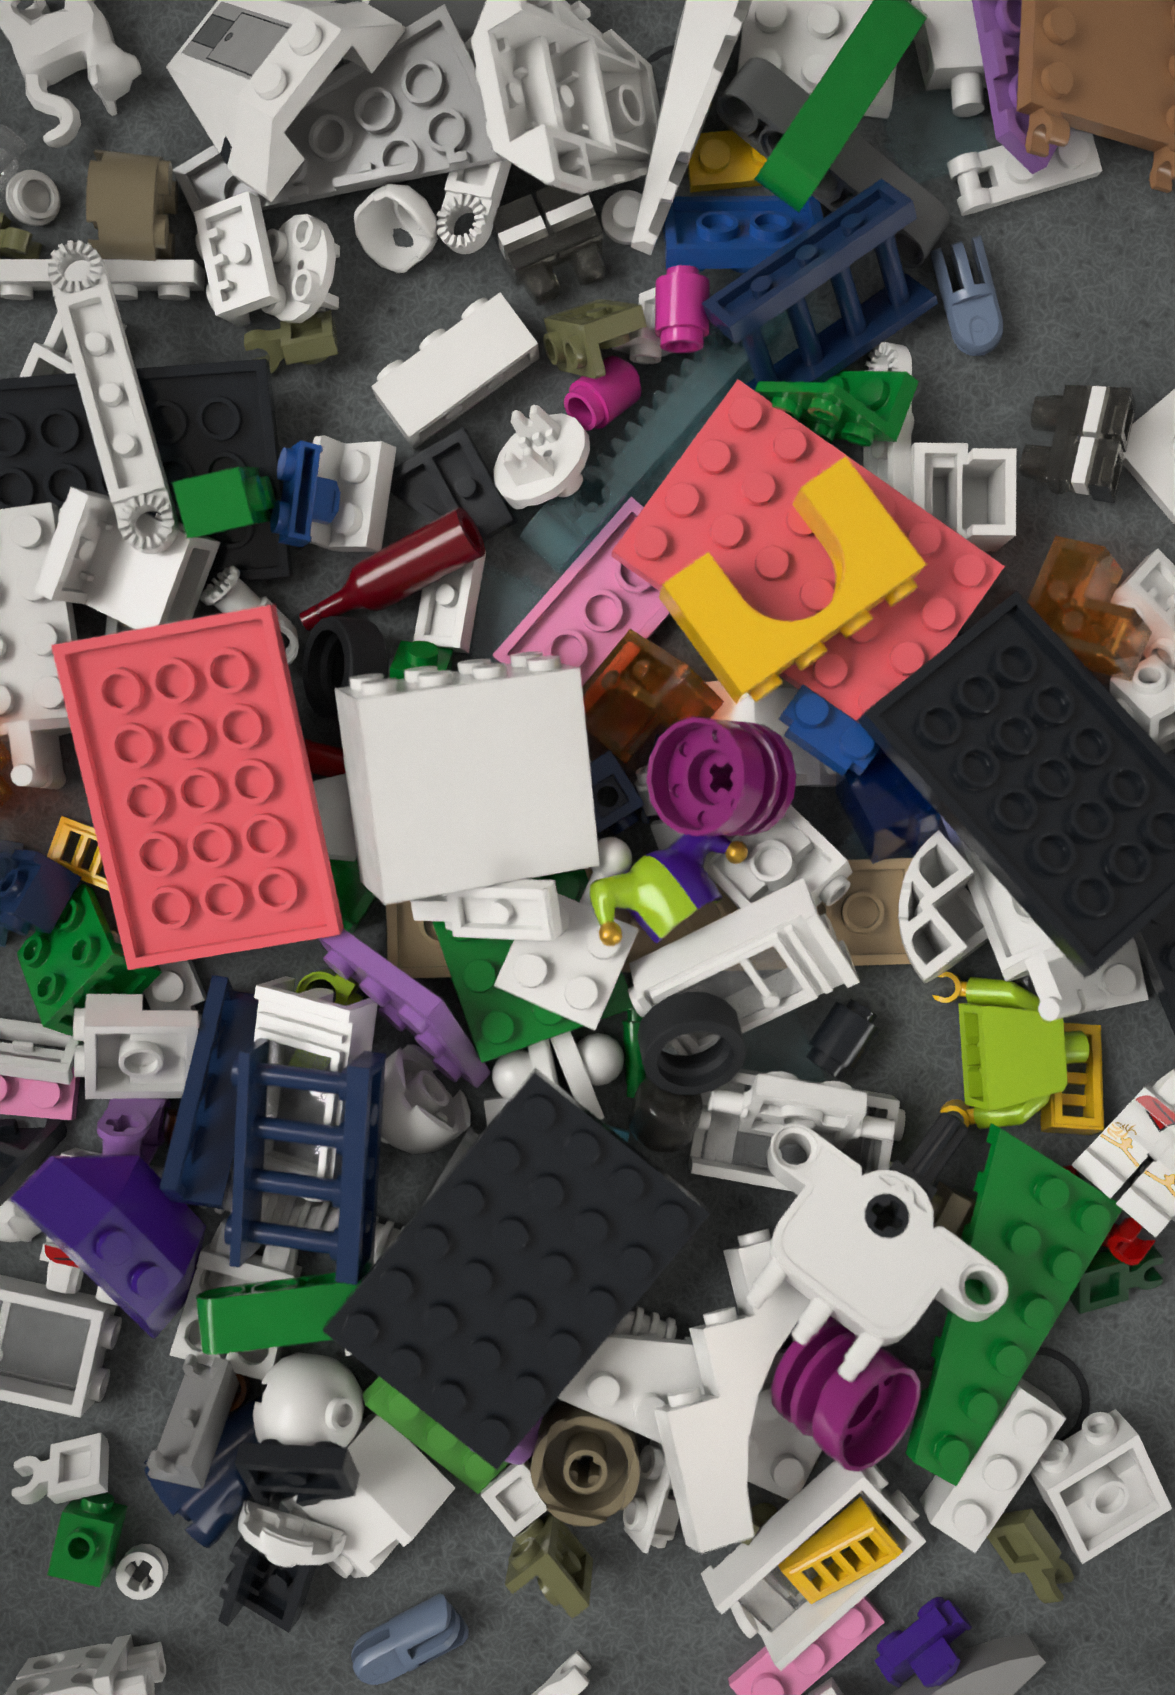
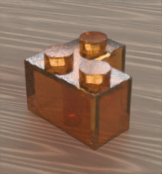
(1075, 603)
(638, 691)

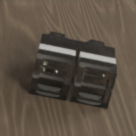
(535, 254)
(1088, 440)

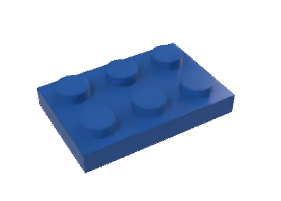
(732, 230)

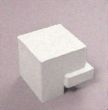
(967, 490)

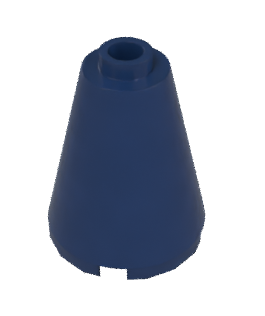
(224, 1489)

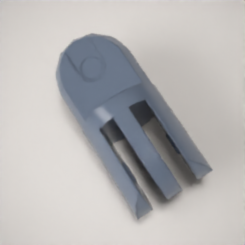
(973, 309)
(408, 1641)

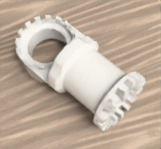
(233, 594)

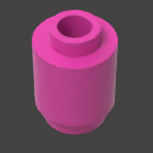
(679, 309)
(605, 398)

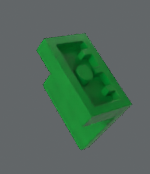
(848, 405)
(77, 961)

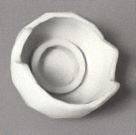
(394, 208)

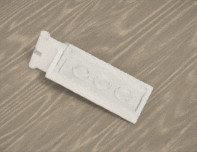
(30, 687)
(1024, 947)

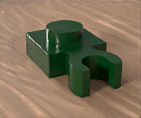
(1109, 1280)

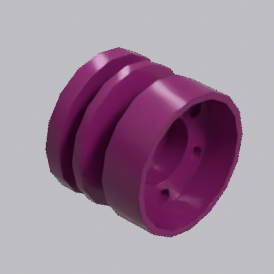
(720, 777)
(848, 1420)

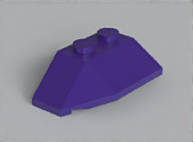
(118, 1231)

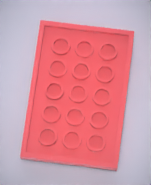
(736, 502)
(199, 787)

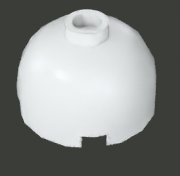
(417, 1107)
(309, 1402)

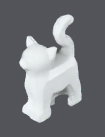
(60, 44)

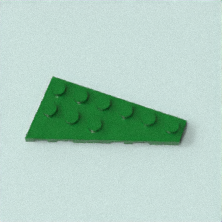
(1042, 1236)

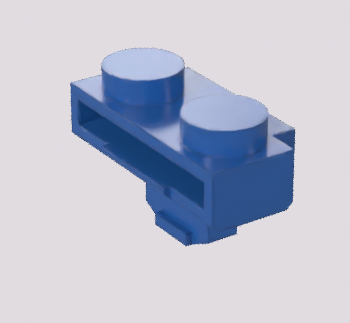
(304, 495)
(828, 733)

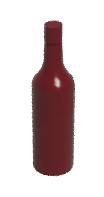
(404, 567)

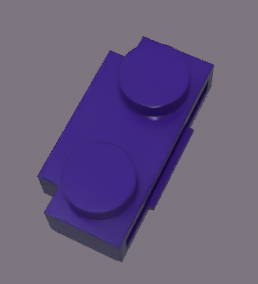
(924, 1646)

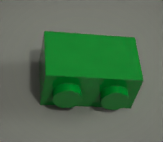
(224, 501)

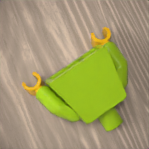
(1008, 1052)

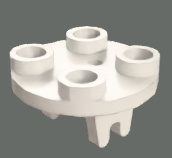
(304, 268)
(541, 458)

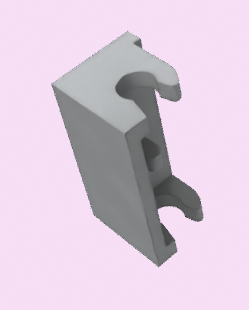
(195, 1423)

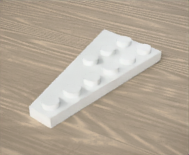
(638, 1373)

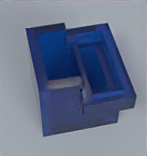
(886, 809)

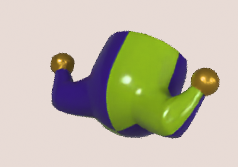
(662, 887)

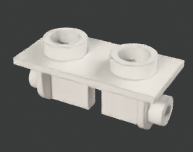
(652, 1512)

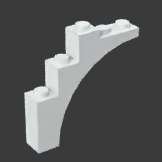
(710, 1433)

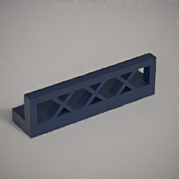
(204, 1133)

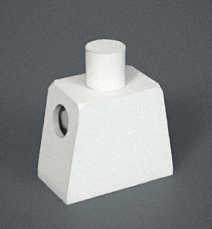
(952, 53)

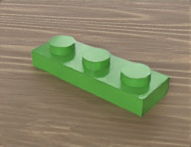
(429, 1436)

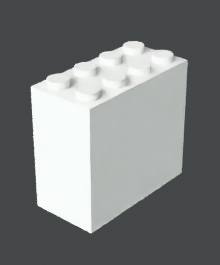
(467, 775)

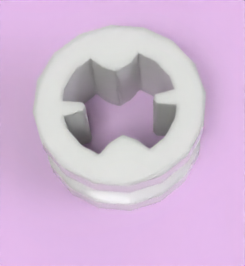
(125, 1570)

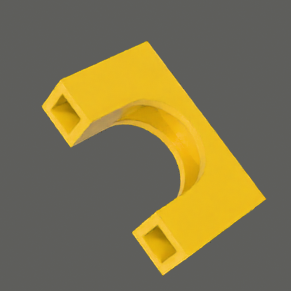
(869, 564)

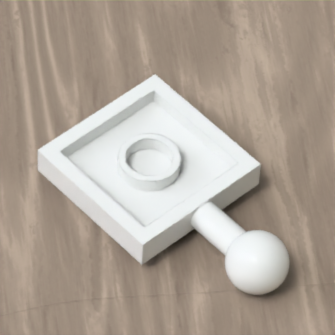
(576, 969)

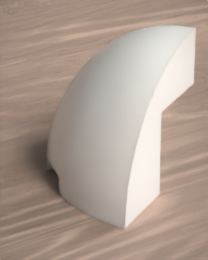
(937, 911)

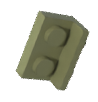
(580, 332)
(559, 1561)

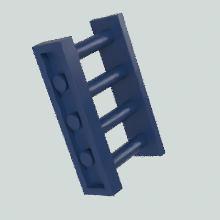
(807, 263)
(355, 1139)

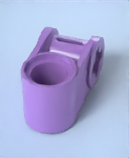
(133, 1127)

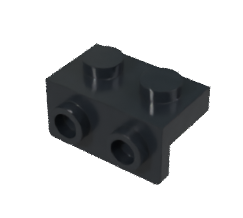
(264, 1587)

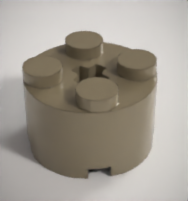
(130, 205)
(577, 1491)

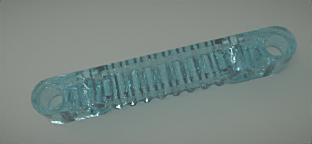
(567, 526)

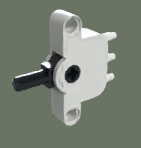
(851, 1269)

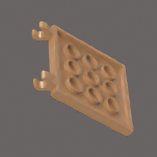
(1100, 72)

